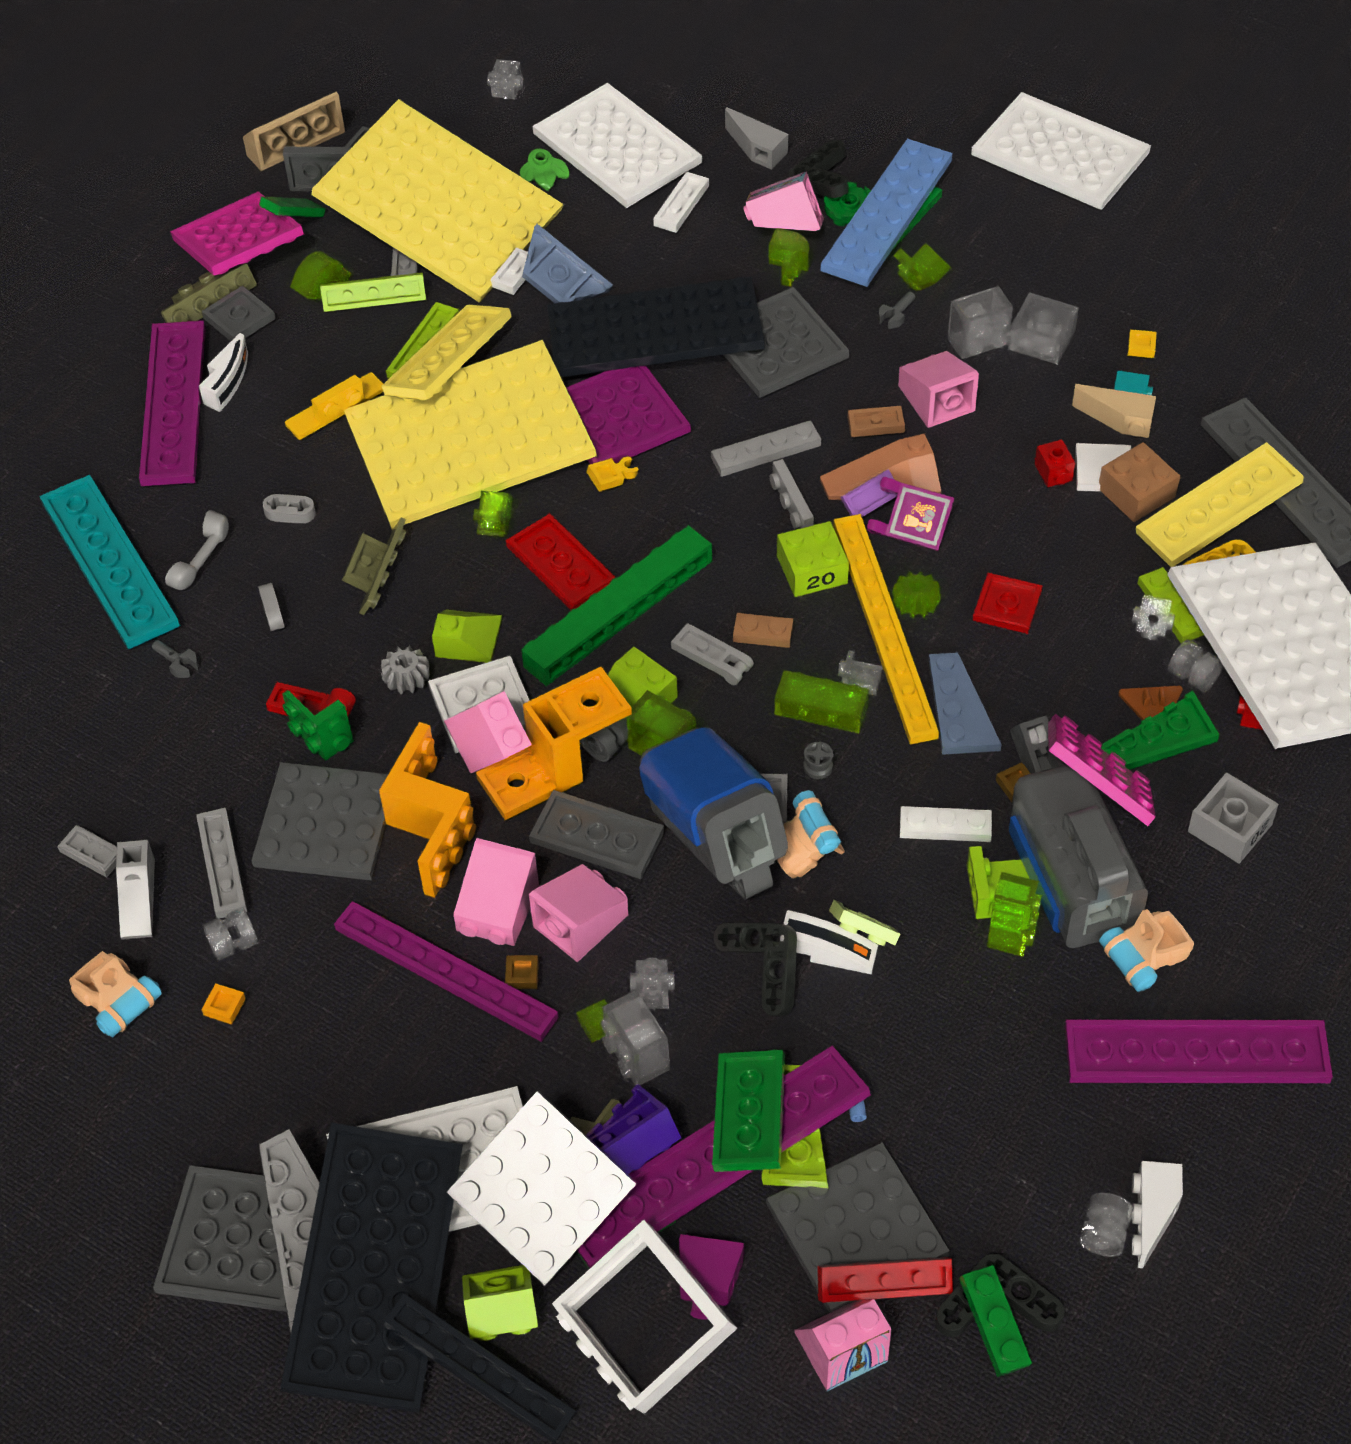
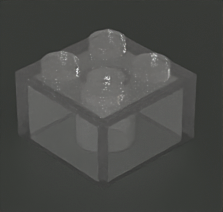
(980, 322)
(1043, 328)
(635, 1038)

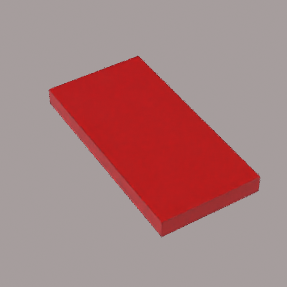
(560, 561)

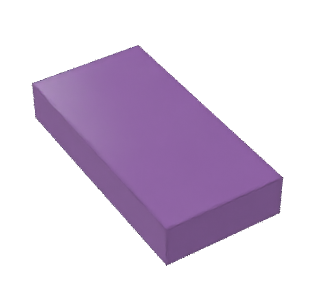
(867, 496)

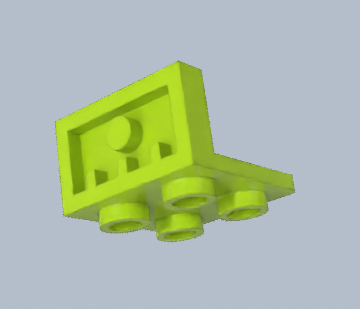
(985, 877)

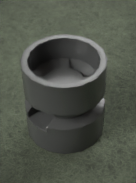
(605, 742)

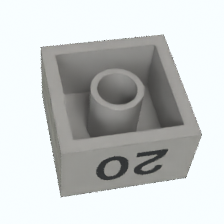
(1232, 817)

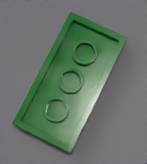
(749, 1111)

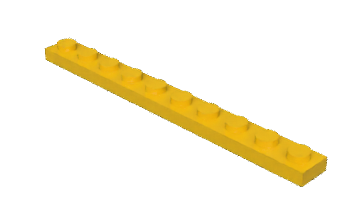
(886, 631)

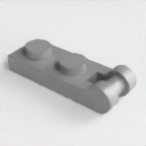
(712, 653)

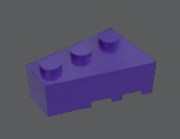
(636, 1131)

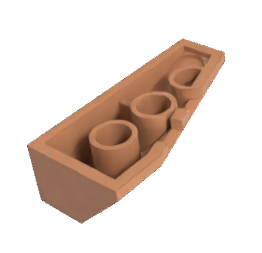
(907, 459)

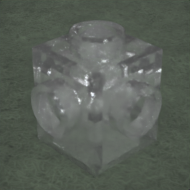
(505, 79)
(1158, 607)
(653, 982)

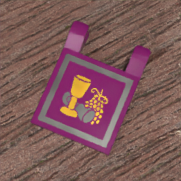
(916, 517)

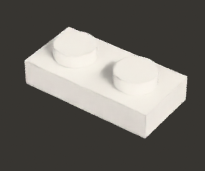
(509, 275)

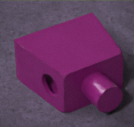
(714, 1265)

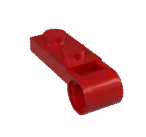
(312, 700)

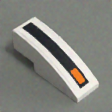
(225, 374)
(831, 944)

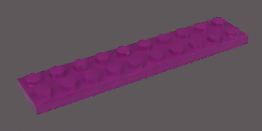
(685, 1174)

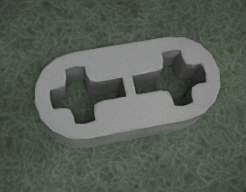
(289, 508)
(271, 607)

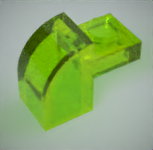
(789, 251)
(922, 269)
(316, 270)
(493, 513)

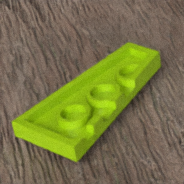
(801, 1163)

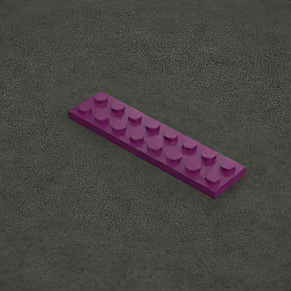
(172, 404)
(1197, 1051)

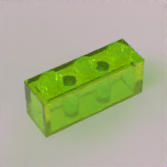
(821, 701)
(1014, 914)

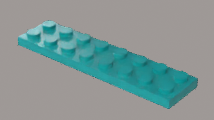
(109, 562)

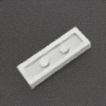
(681, 202)
(946, 824)

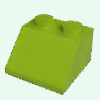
(638, 673)
(499, 1302)

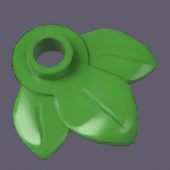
(543, 171)

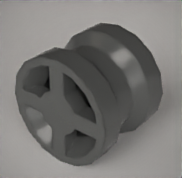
(813, 755)

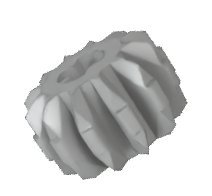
(405, 670)

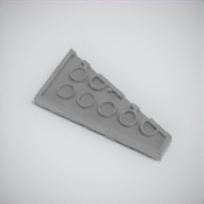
(292, 1201)

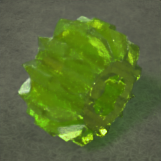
(916, 594)

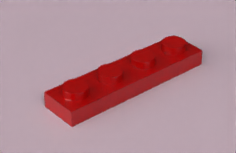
(884, 1279)

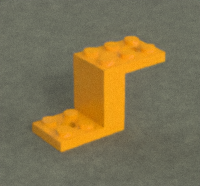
(554, 729)
(427, 809)

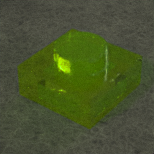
(590, 1020)

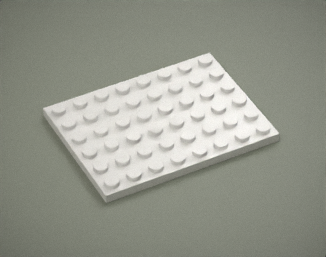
(1281, 636)

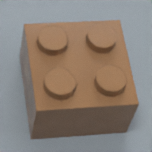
(1138, 482)

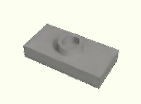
(89, 850)

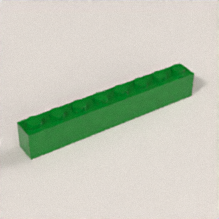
(616, 605)

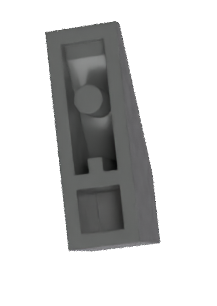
(1032, 745)

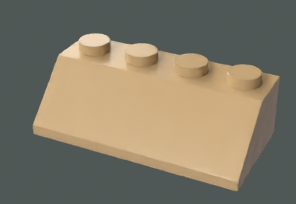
(300, 128)

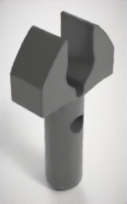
(896, 311)
(176, 658)

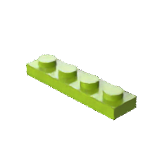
(373, 292)
(432, 323)

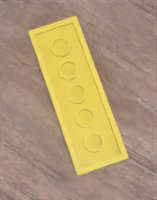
(446, 352)
(1219, 504)

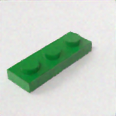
(995, 1321)

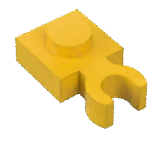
(609, 475)

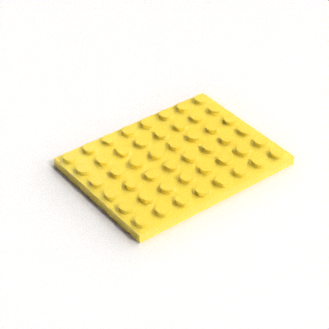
(436, 199)
(476, 433)

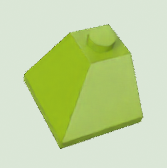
(466, 635)

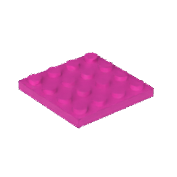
(235, 234)
(1100, 768)

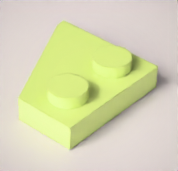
(854, 921)

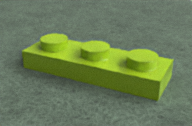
(1159, 585)

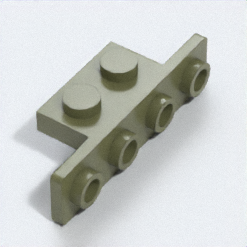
(195, 298)
(369, 564)

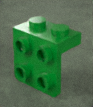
(323, 733)

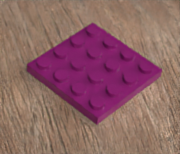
(626, 413)

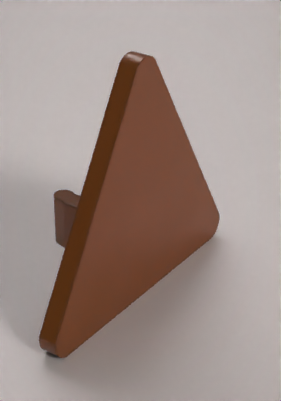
(1150, 700)

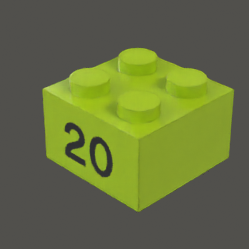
(812, 559)

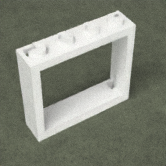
(603, 1271)

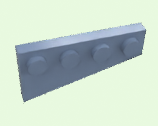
(959, 711)

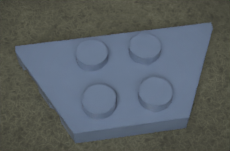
(559, 271)

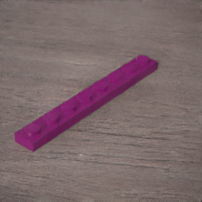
(447, 971)

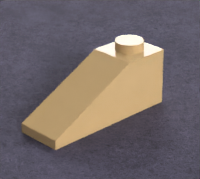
(1120, 410)

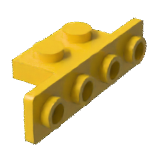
(332, 404)

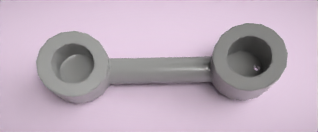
(215, 529)

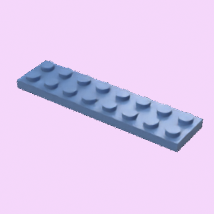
(886, 212)

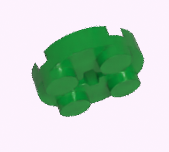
(841, 212)

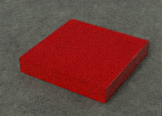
(1007, 603)

